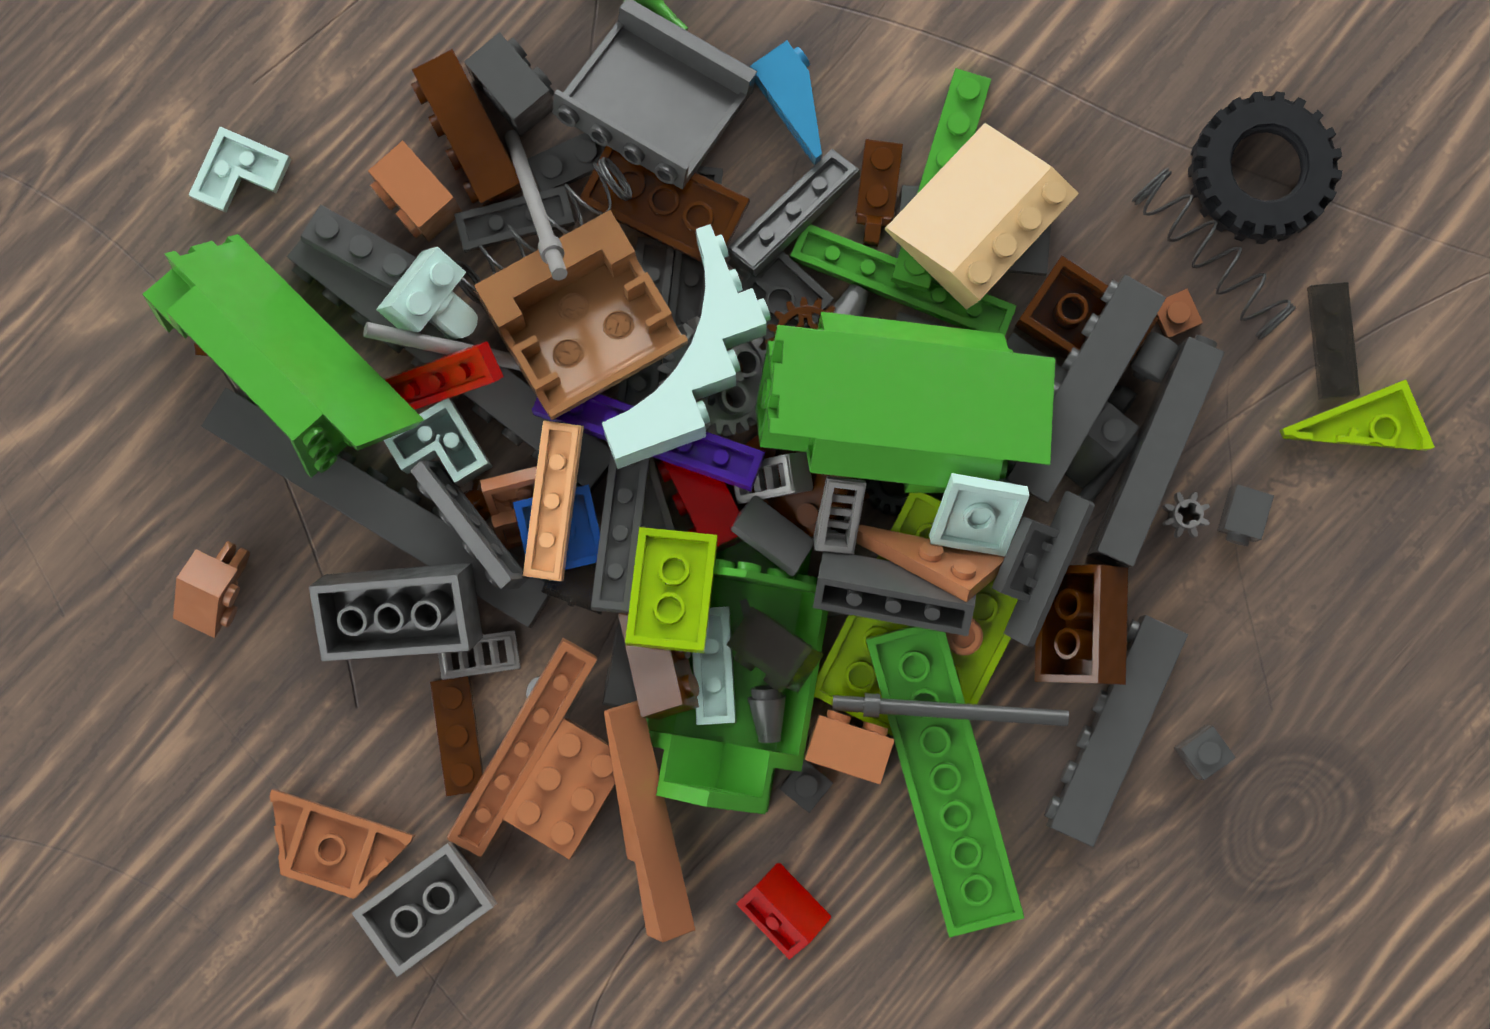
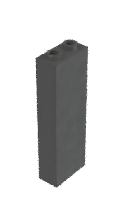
(1156, 453)

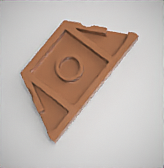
(332, 845)

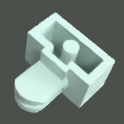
(427, 295)

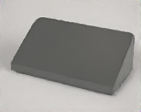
(772, 535)

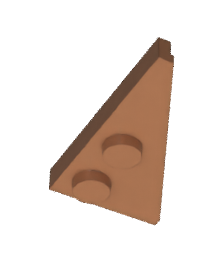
(951, 569)

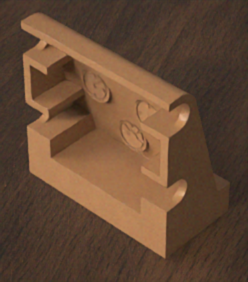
(585, 329)

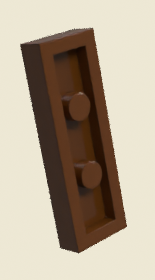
(457, 734)

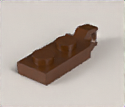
(878, 187)

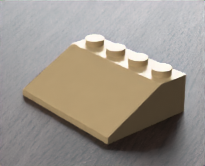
(980, 214)

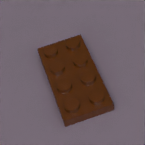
(666, 210)

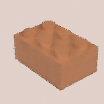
(564, 789)

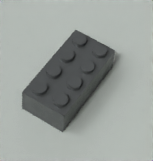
(396, 612)

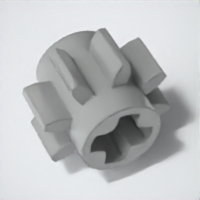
(1195, 511)

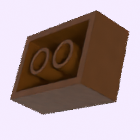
(1064, 307)
(1085, 628)

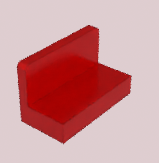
(784, 911)

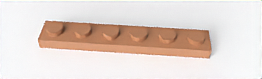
(522, 747)

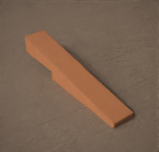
(647, 825)

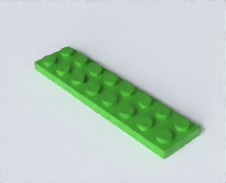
(946, 783)

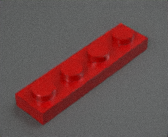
(447, 376)

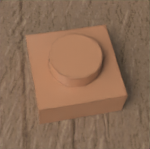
(1178, 314)

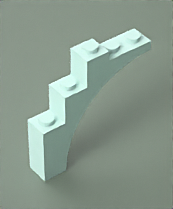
(671, 413)

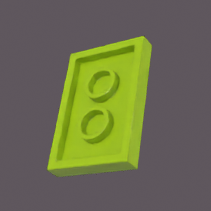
(671, 590)

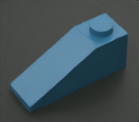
(787, 87)

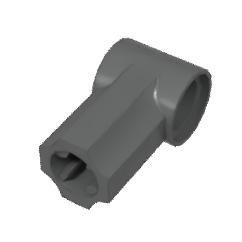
(1154, 358)

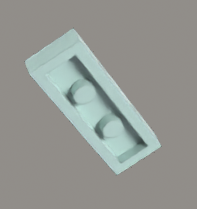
(715, 672)

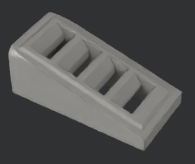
(793, 475)
(836, 541)
(512, 653)

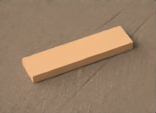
(553, 500)

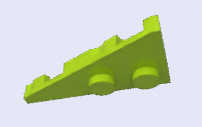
(1377, 420)

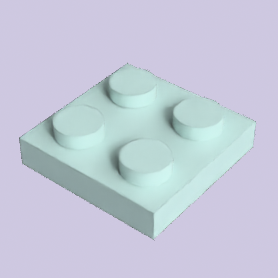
(978, 514)

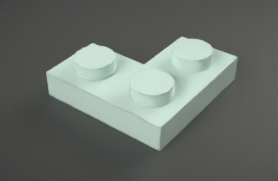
(233, 159)

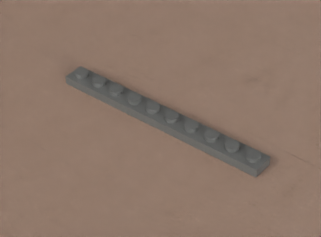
(628, 484)

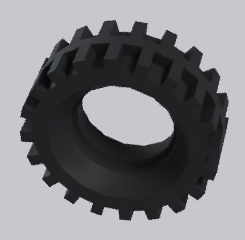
(1235, 208)

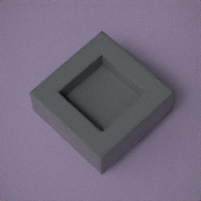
(806, 786)

